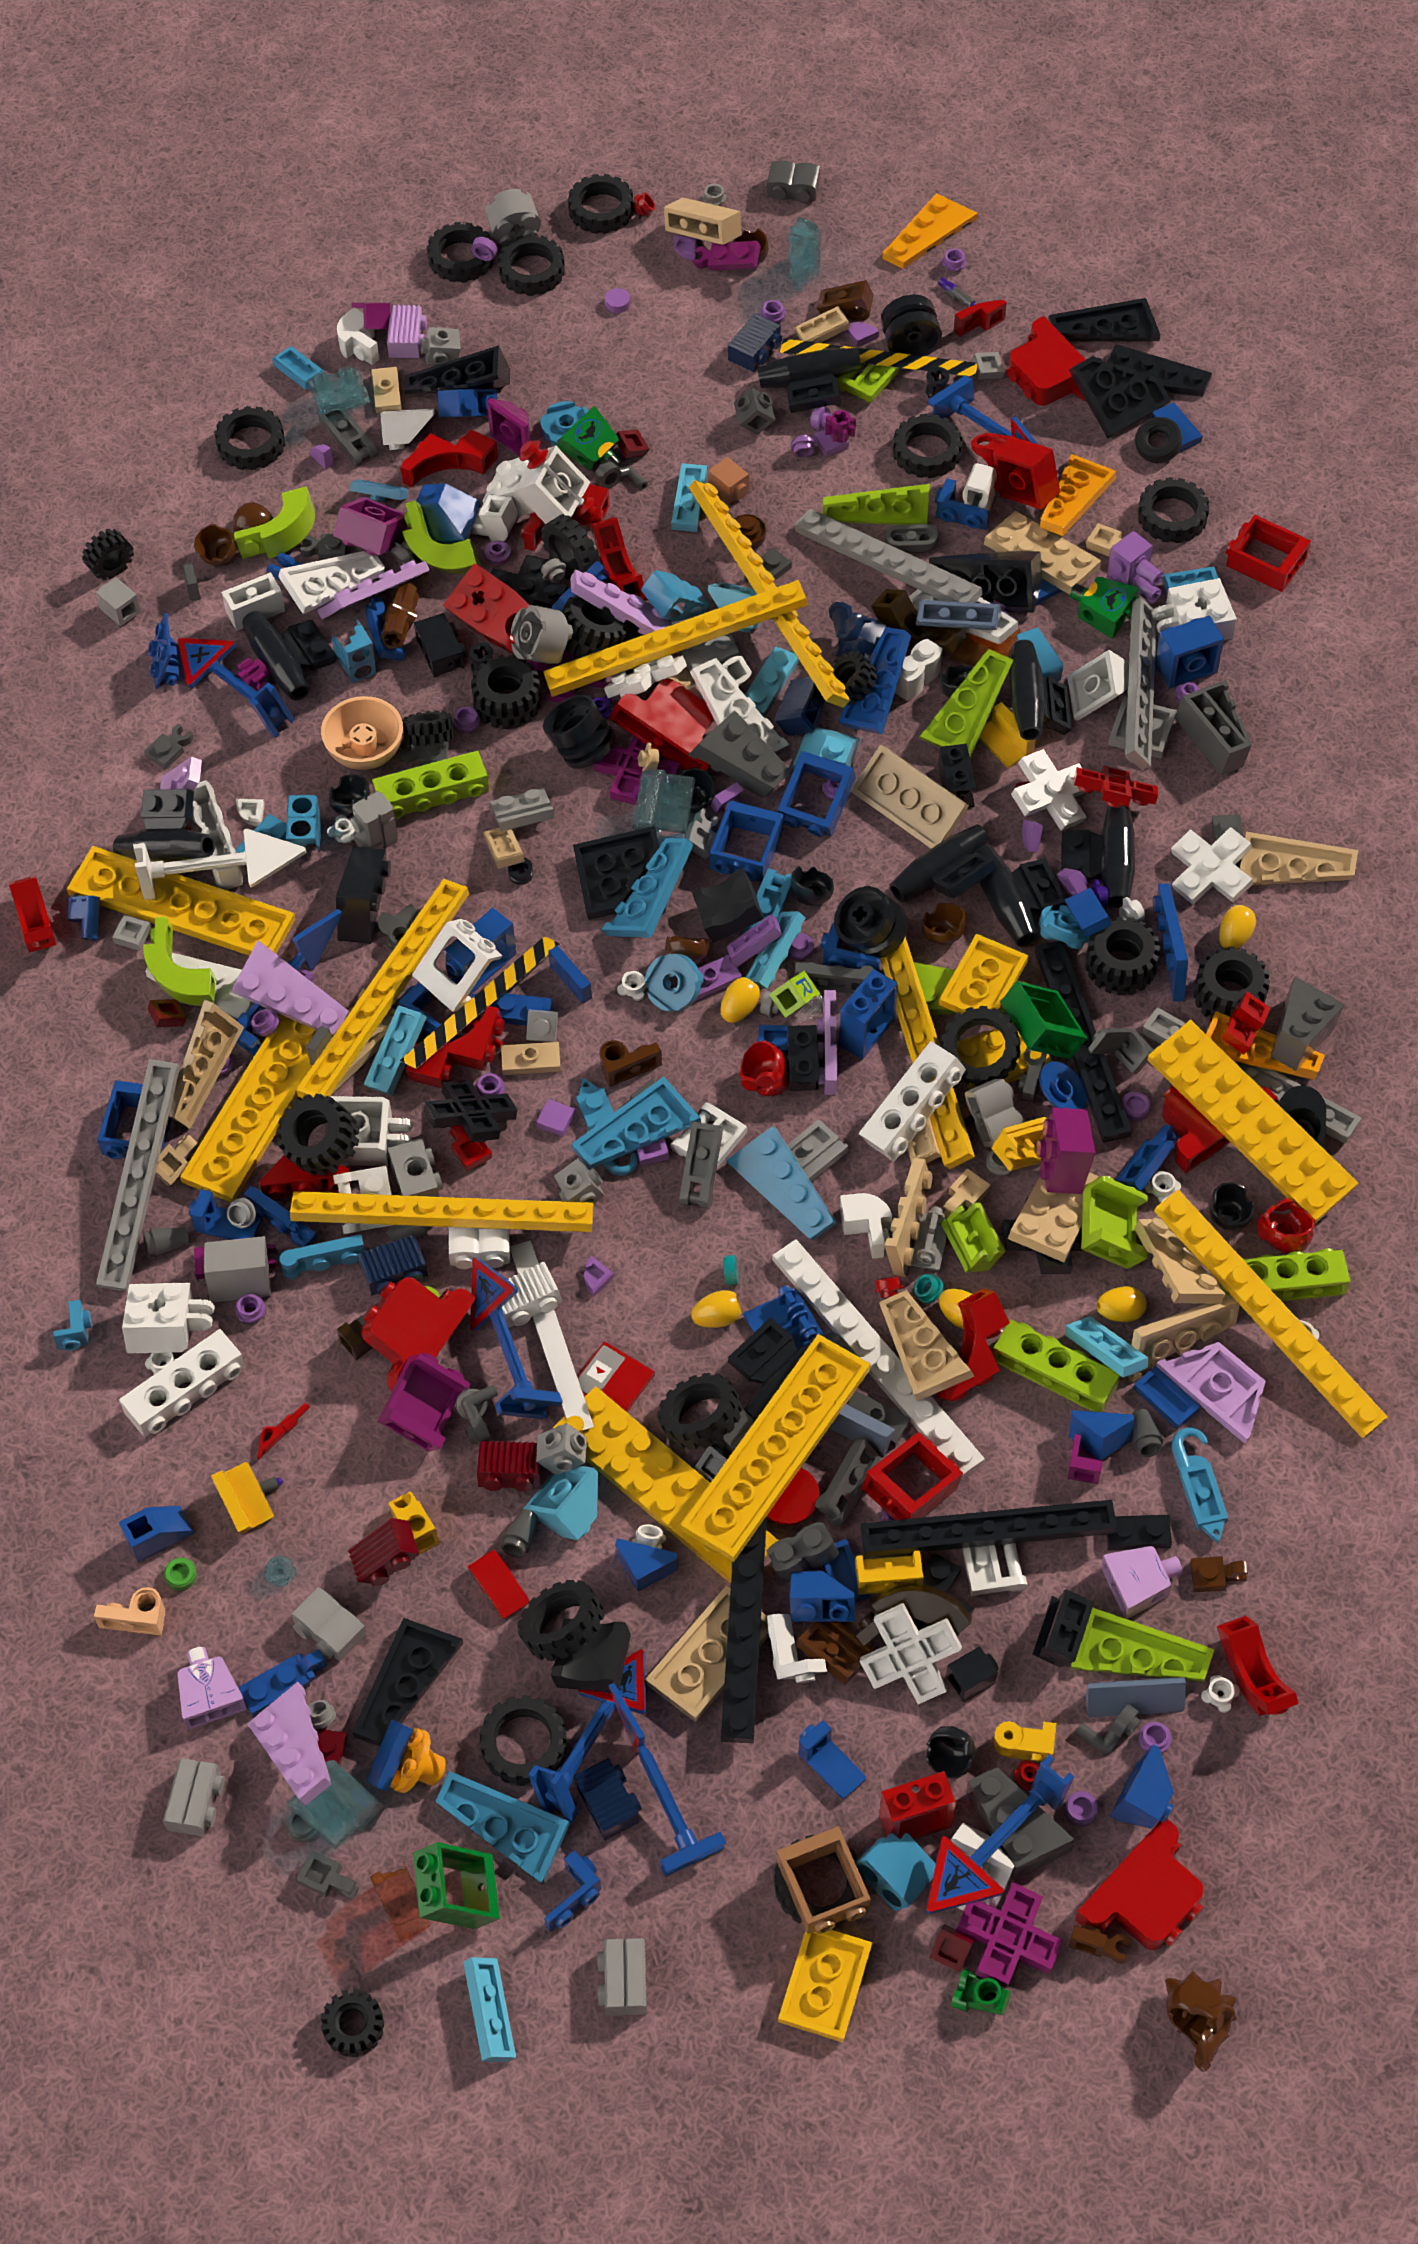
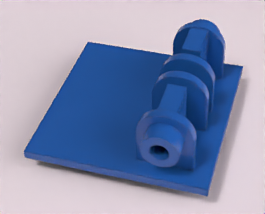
(164, 655)
(790, 1313)

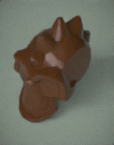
(1200, 2014)

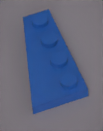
(888, 660)
(1171, 940)

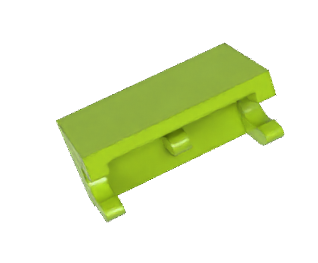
(973, 1238)

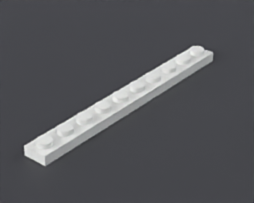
(868, 1345)

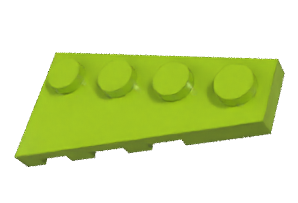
(970, 705)

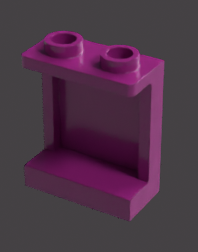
(423, 1401)

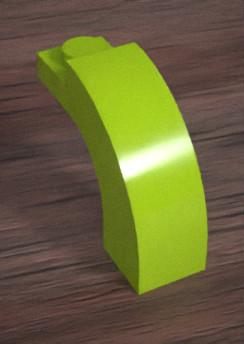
(283, 531)
(447, 558)
(180, 983)

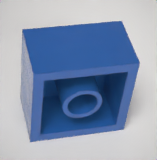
(1189, 651)

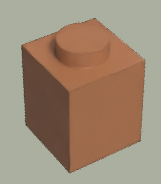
(729, 480)

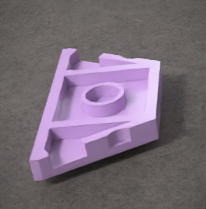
(1219, 1385)

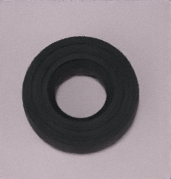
(1163, 453)

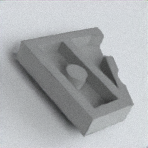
(720, 648)

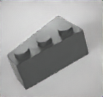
(1215, 727)
(742, 755)
(1304, 1023)
(1035, 1841)

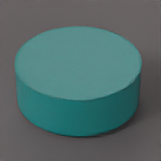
(730, 1268)

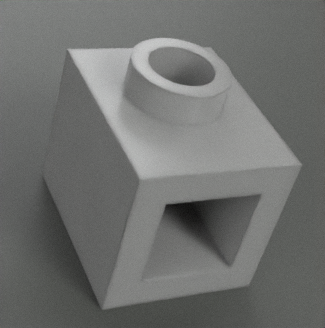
(118, 601)

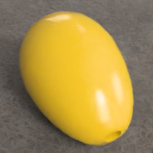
(1237, 927)
(739, 1000)
(1122, 1304)
(949, 1305)
(717, 1310)

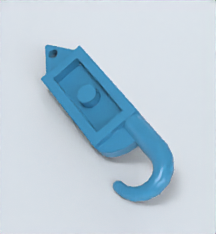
(594, 1109)
(1200, 1486)

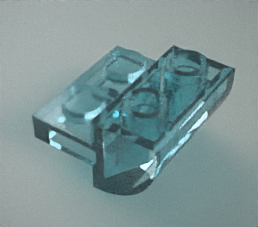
(804, 252)
(338, 390)
(663, 801)
(338, 1808)

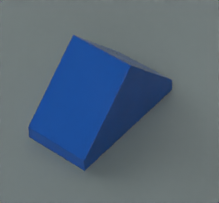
(1101, 1431)
(645, 1563)

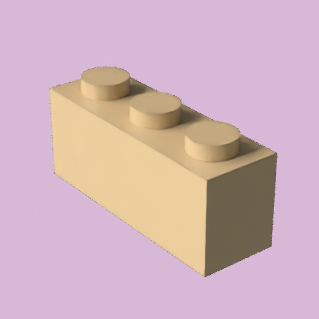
(702, 221)

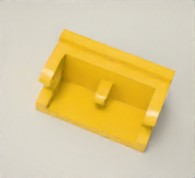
(1018, 1144)
(887, 1573)

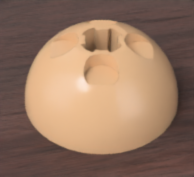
(362, 732)

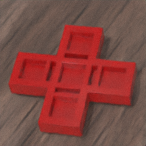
(1115, 786)

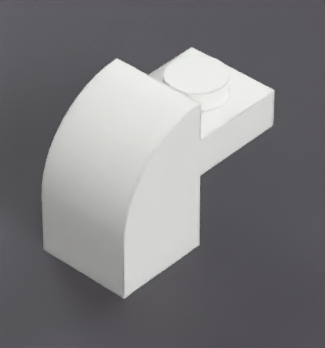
(356, 339)
(495, 518)
(866, 1215)

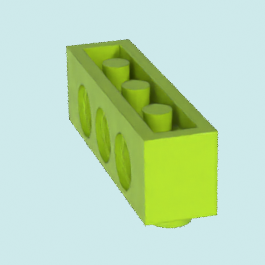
(434, 784)
(1303, 1285)
(1062, 1381)

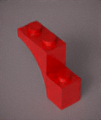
(434, 454)
(532, 530)
(470, 1050)
(982, 1319)

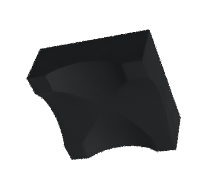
(728, 906)
(597, 1662)

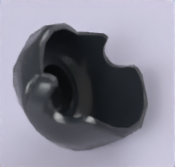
(953, 678)
(703, 789)
(348, 792)
(811, 886)
(1230, 1206)
(950, 1751)

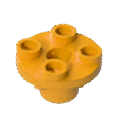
(418, 1764)

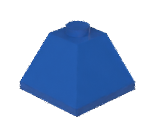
(447, 512)
(1146, 1792)

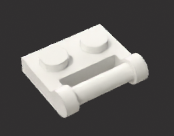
(732, 1132)
(370, 1182)
(985, 1573)

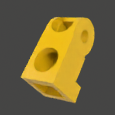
(423, 1530)
(1025, 1743)

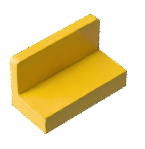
(1003, 737)
(243, 1497)

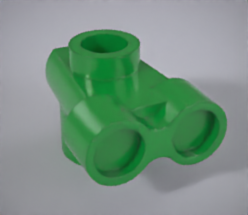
(974, 1991)

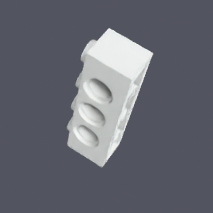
(913, 1086)
(187, 1368)

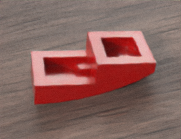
(982, 314)
(1245, 1022)
(498, 1584)

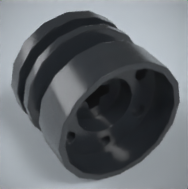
(579, 731)

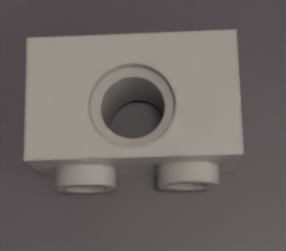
(414, 1158)

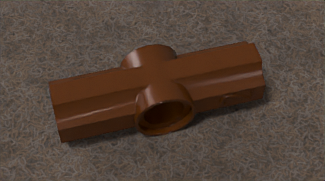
(399, 616)

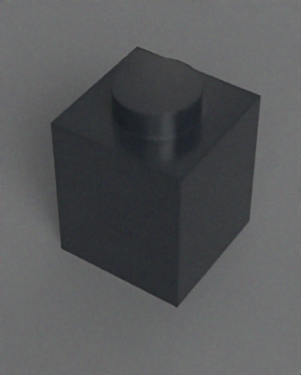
(972, 1673)

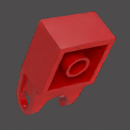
(1023, 468)
(486, 606)

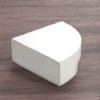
(250, 810)

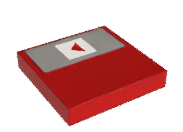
(615, 1375)

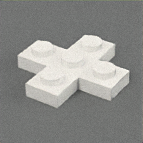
(644, 676)
(1049, 790)
(1212, 866)
(910, 1653)

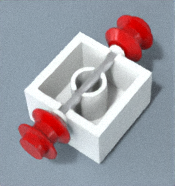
(554, 485)

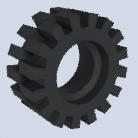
(107, 554)
(863, 675)
(427, 728)
(338, 2008)

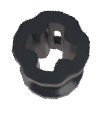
(934, 381)
(476, 655)

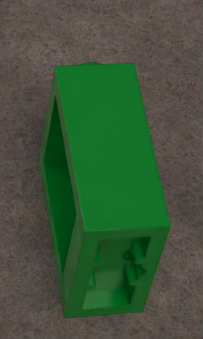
(1043, 1020)
(475, 1869)

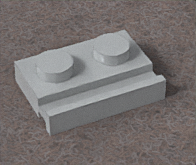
(522, 809)
(817, 1149)

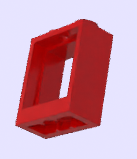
(1276, 537)
(893, 1498)
(918, 1812)

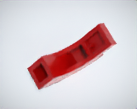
(615, 557)
(32, 914)
(1252, 1668)

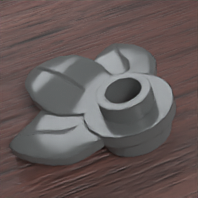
(396, 926)

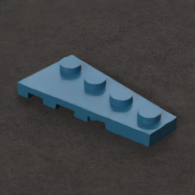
(651, 892)
(640, 1122)
(781, 1180)
(509, 1825)

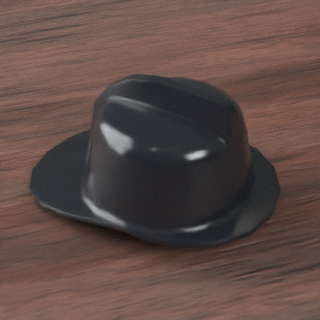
(1307, 1109)

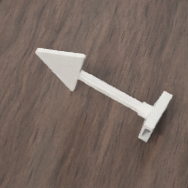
(262, 855)

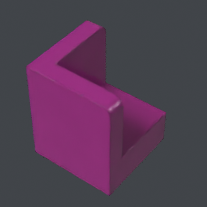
(375, 314)
(1083, 1465)

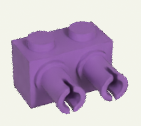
(1132, 566)

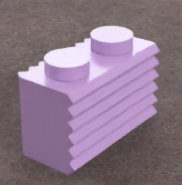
(406, 331)

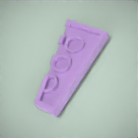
(367, 589)
(620, 604)
(281, 988)
(292, 1743)

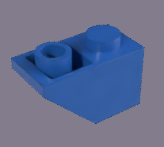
(464, 402)
(155, 1530)
(819, 1598)

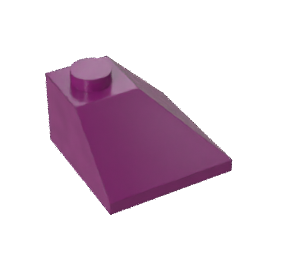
(508, 424)

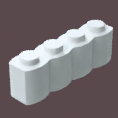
(210, 821)

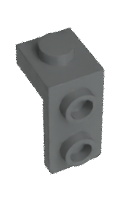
(1125, 1044)

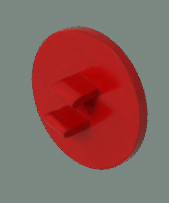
(797, 1500)

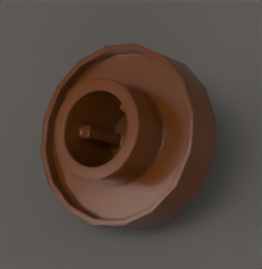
(752, 528)

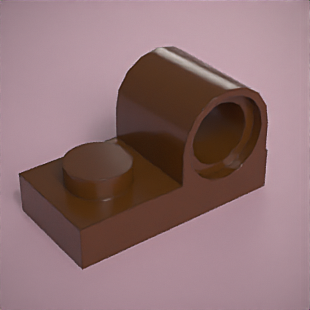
(852, 298)
(628, 1064)

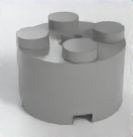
(512, 216)
(540, 634)

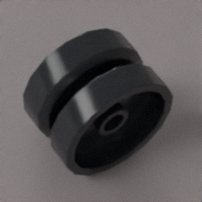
(911, 325)
(870, 922)

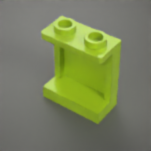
(1110, 1221)

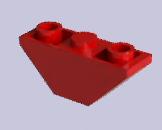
(288, 1177)

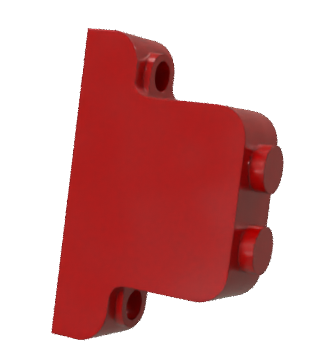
(1044, 365)
(669, 720)
(1198, 1136)
(412, 1322)
(1147, 1892)

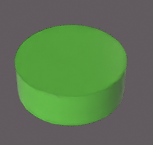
(180, 1574)

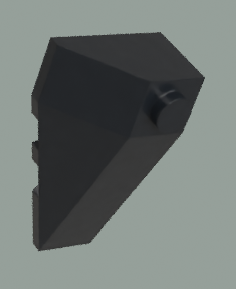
(475, 371)
(1004, 576)

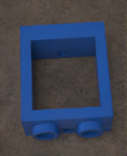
(824, 768)
(742, 817)
(492, 927)
(866, 1010)
(122, 1095)

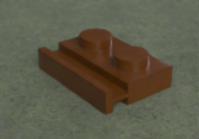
(837, 1646)

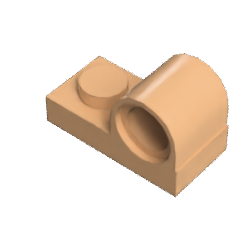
(132, 1619)

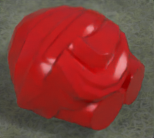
(764, 1069)
(1286, 1231)

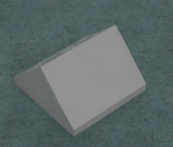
(236, 1268)

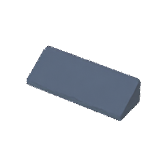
(958, 614)
(856, 1424)
(1144, 1695)

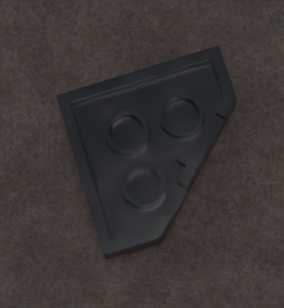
(1117, 393)
(611, 867)

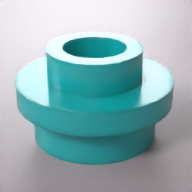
(928, 1288)

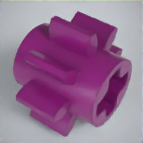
(840, 426)
(253, 673)

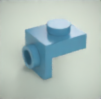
(76, 1336)

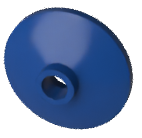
(1062, 1086)

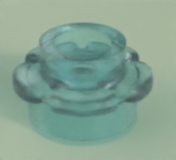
(279, 1563)

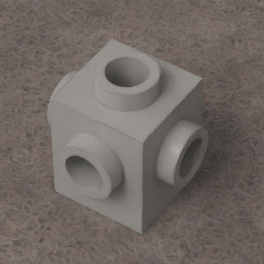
(441, 345)
(579, 1183)
(561, 1449)

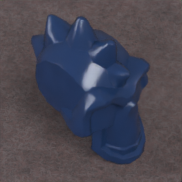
(855, 630)

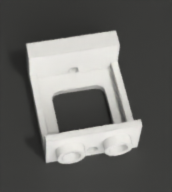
(442, 987)

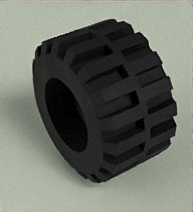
(591, 627)
(506, 708)
(1229, 966)
(1120, 974)
(300, 1123)

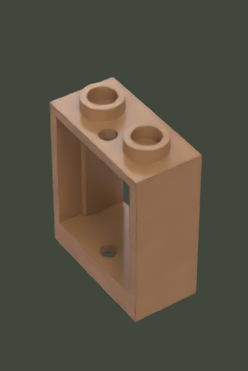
(812, 1849)

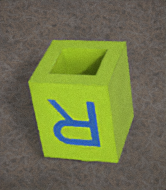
(794, 994)

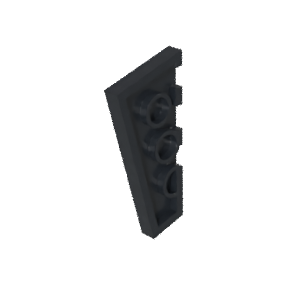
(1110, 322)
(1173, 375)
(405, 1676)

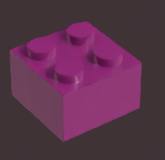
(370, 526)
(1066, 1150)

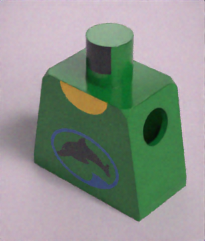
(590, 441)
(1105, 604)

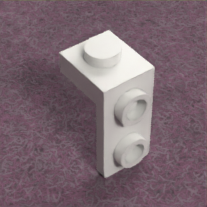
(785, 1655)

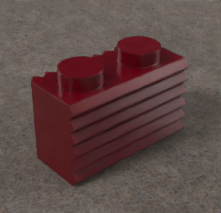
(508, 1466)
(384, 1552)

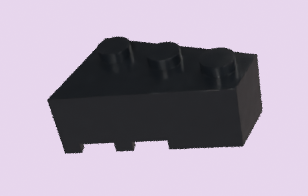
(361, 893)

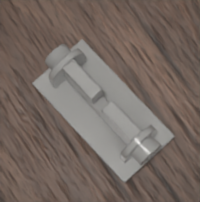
(932, 1240)

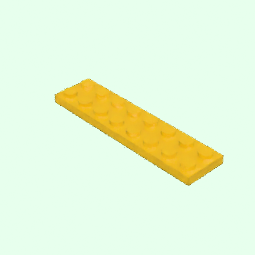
(187, 903)
(251, 1113)
(1252, 1121)
(775, 1447)
(647, 1472)

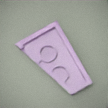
(183, 776)
(827, 1049)

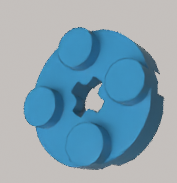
(557, 413)
(1062, 927)
(688, 981)

